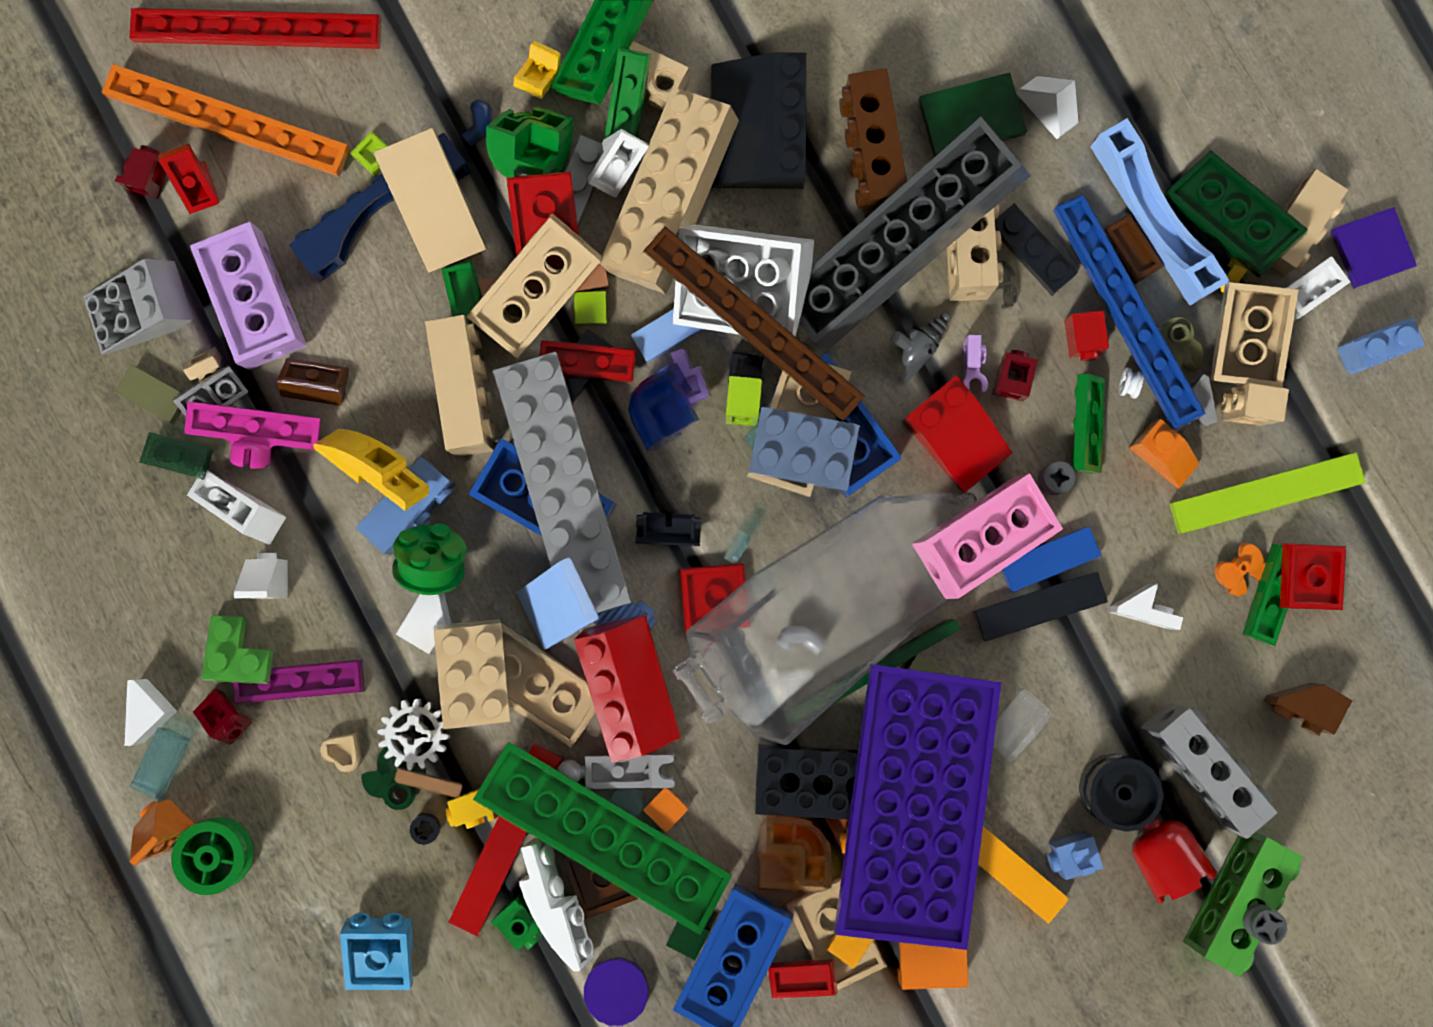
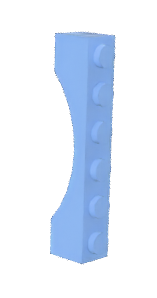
(1129, 169)

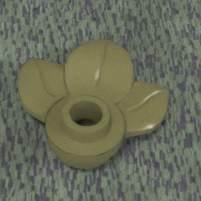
(1186, 348)

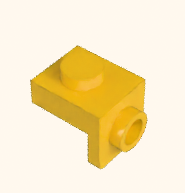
(538, 71)

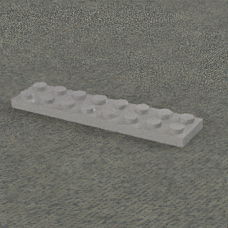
(561, 476)

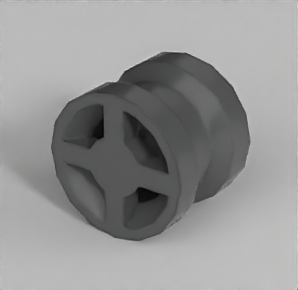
(1049, 478)
(1272, 928)

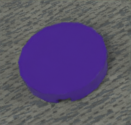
(616, 991)

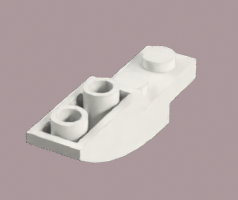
(555, 915)

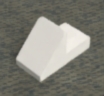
(617, 162)
(1139, 607)

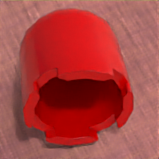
(1171, 859)

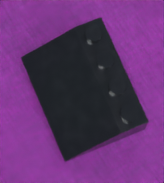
(771, 112)

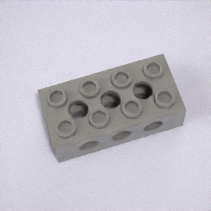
(1209, 769)

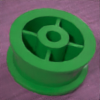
(429, 559)
(231, 854)

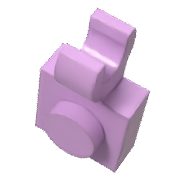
(973, 356)
(694, 377)

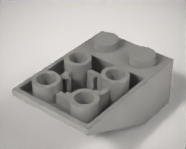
(138, 305)

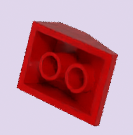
(958, 434)

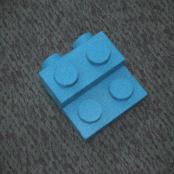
(377, 952)

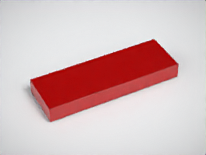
(593, 360)

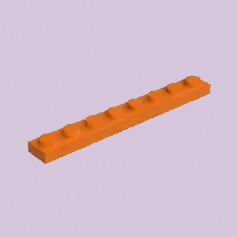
(226, 120)

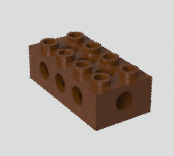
(873, 138)

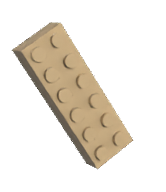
(669, 184)

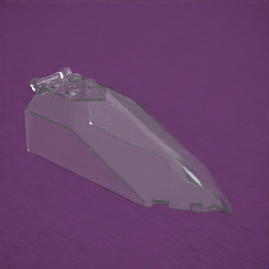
(849, 585)

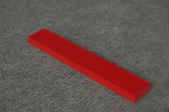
(493, 864)

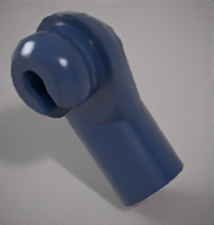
(481, 118)

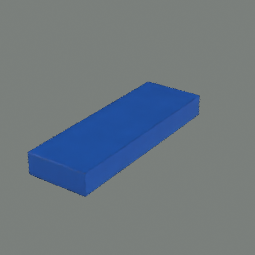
(1052, 559)

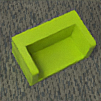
(743, 401)

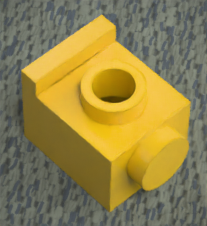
(466, 811)

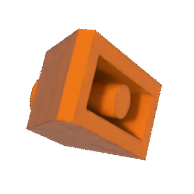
(1166, 452)

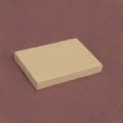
(815, 922)

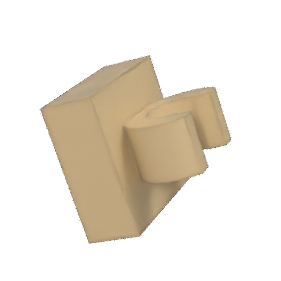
(203, 364)

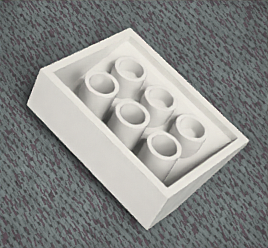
(762, 265)

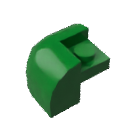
(529, 142)

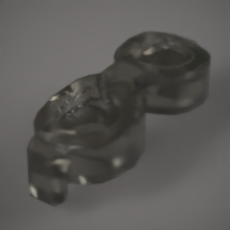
(1010, 291)

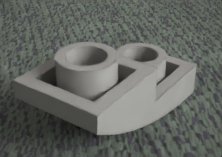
(218, 388)

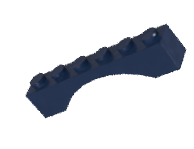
(328, 243)

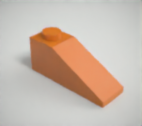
(157, 830)

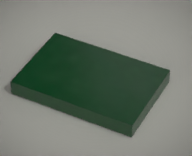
(956, 108)

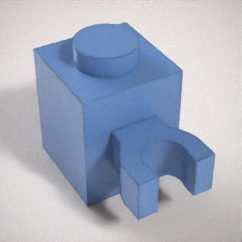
(1074, 856)

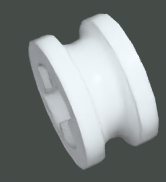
(1130, 383)

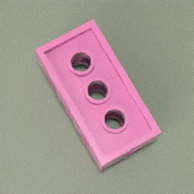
(1007, 541)

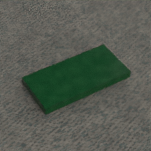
(1235, 214)

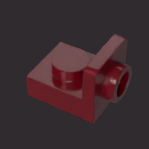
(221, 718)

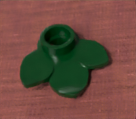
(382, 782)

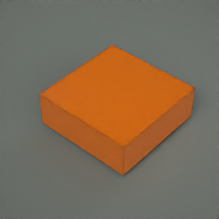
(665, 809)

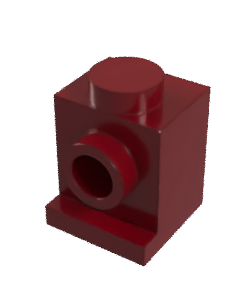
(143, 172)
(1025, 368)

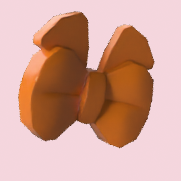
(1231, 573)

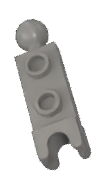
(629, 773)

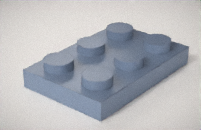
(804, 448)

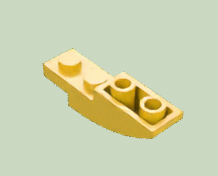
(375, 462)

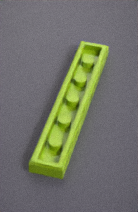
(1267, 493)

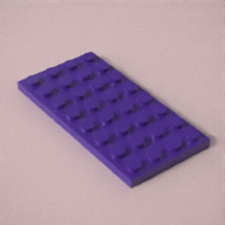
(917, 807)

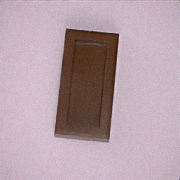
(1133, 249)

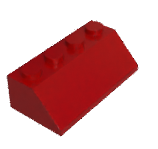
(627, 687)

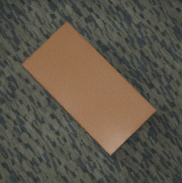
(428, 782)

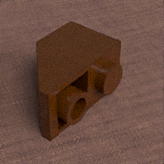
(1313, 704)

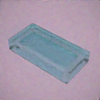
(160, 763)

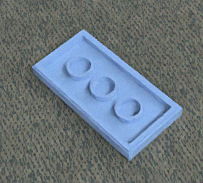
(557, 604)

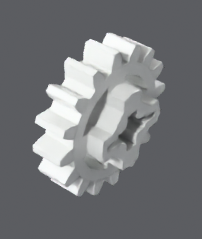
(411, 749)

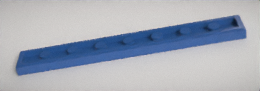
(1129, 312)

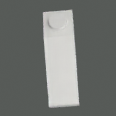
(237, 507)

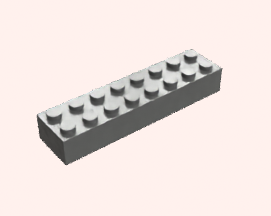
(908, 232)

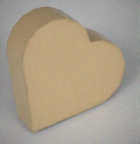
(343, 751)

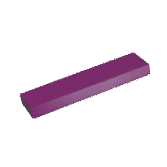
(304, 682)

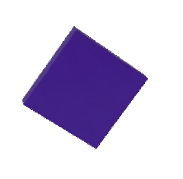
(1373, 248)

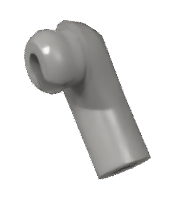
(800, 634)

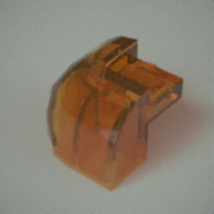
(793, 856)

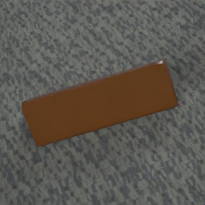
(313, 381)

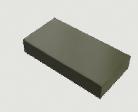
(149, 393)

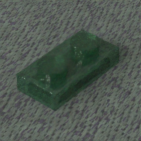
(176, 456)

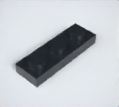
(1034, 250)

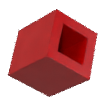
(1086, 335)

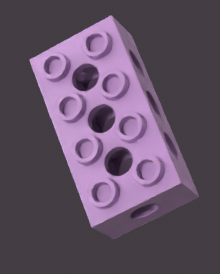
(228, 292)

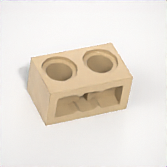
(662, 70)
(1254, 404)

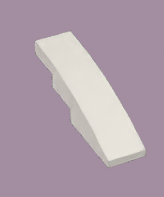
(1318, 286)

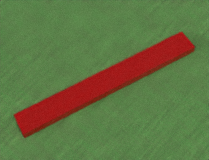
(255, 28)

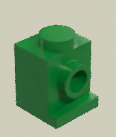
(517, 912)

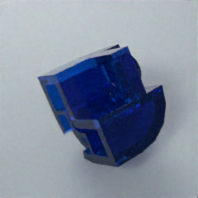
(661, 407)

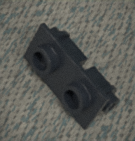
(681, 531)

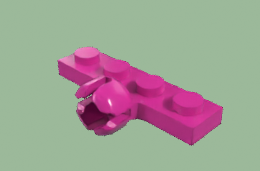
(251, 430)

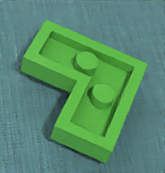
(228, 660)

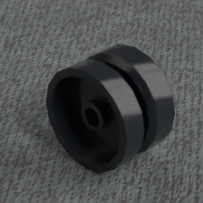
(1140, 796)

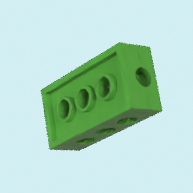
(1237, 887)

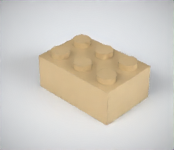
(1253, 334)
(471, 673)

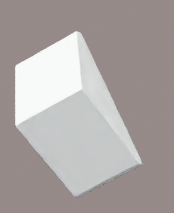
(1052, 103)
(144, 711)

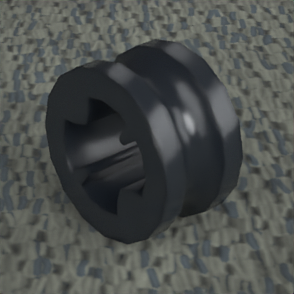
(417, 823)

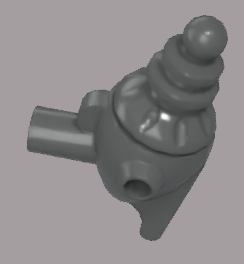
(920, 344)

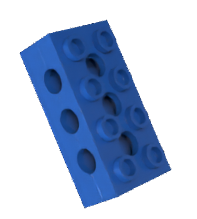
(726, 939)

